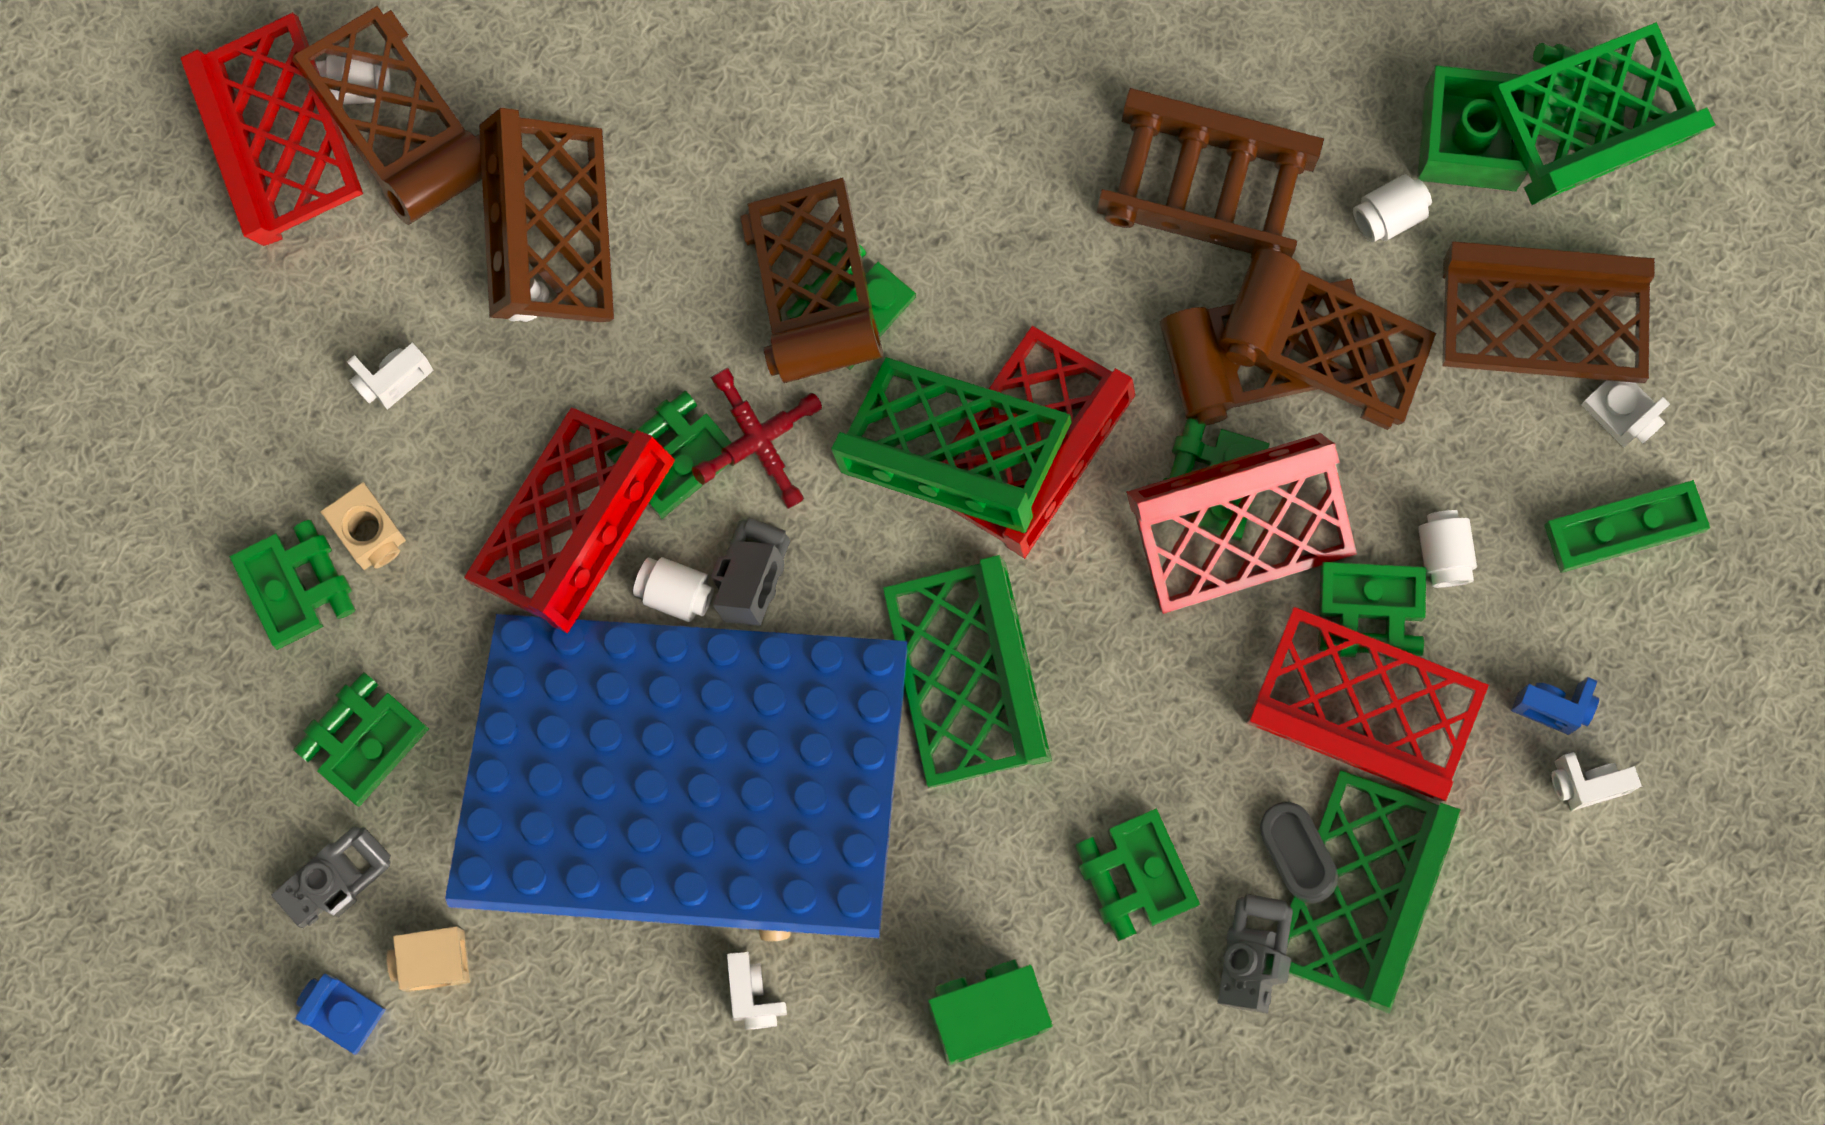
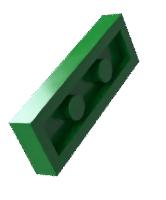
(1627, 526)

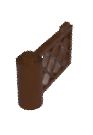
(426, 174)
(1264, 319)
(816, 339)
(1210, 381)

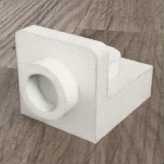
(397, 375)
(1625, 411)
(1601, 784)
(744, 984)

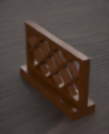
(506, 213)
(1550, 271)

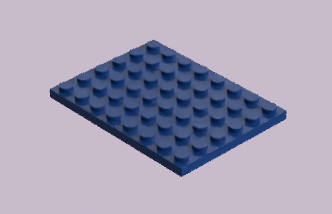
(682, 776)

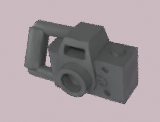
(749, 572)
(330, 876)
(1255, 956)

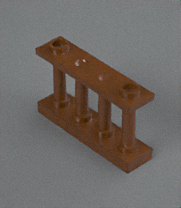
(1196, 129)

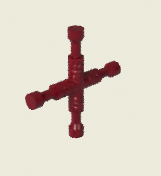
(757, 438)

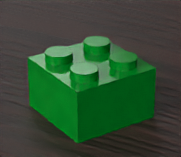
(1465, 132)
(988, 1013)

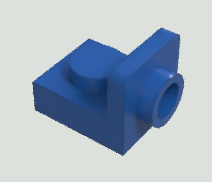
(1547, 705)
(338, 1012)

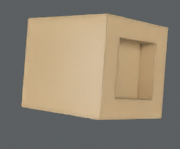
(351, 511)
(429, 959)

